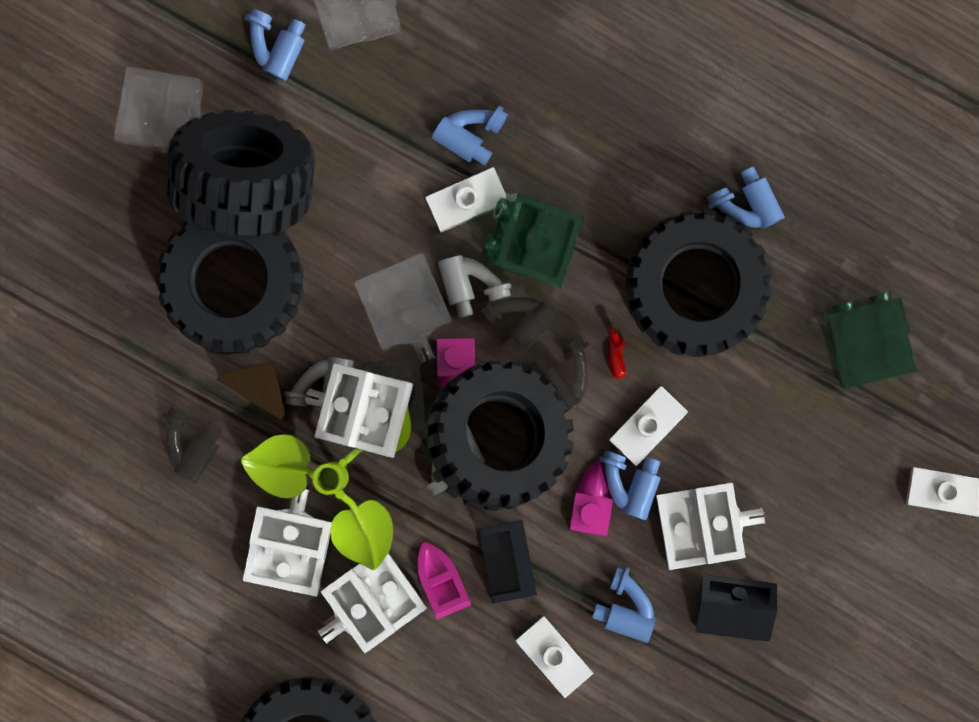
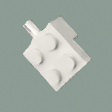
(361, 410)
(703, 525)
(288, 548)
(371, 604)

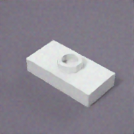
(466, 199)
(648, 426)
(943, 491)
(554, 656)

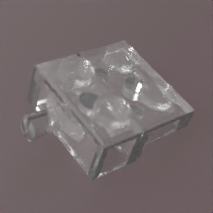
(357, 20)
(156, 107)
(404, 305)

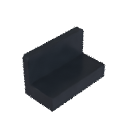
(737, 607)

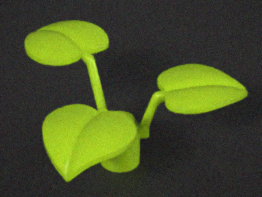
(358, 533)

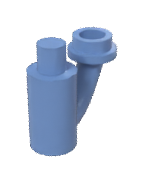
(285, 50)
(461, 141)
(760, 198)
(642, 488)
(624, 621)

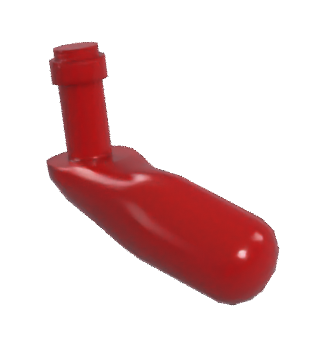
(615, 351)

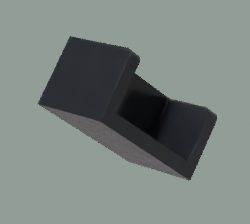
(507, 561)

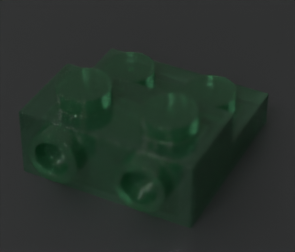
(532, 239)
(870, 340)

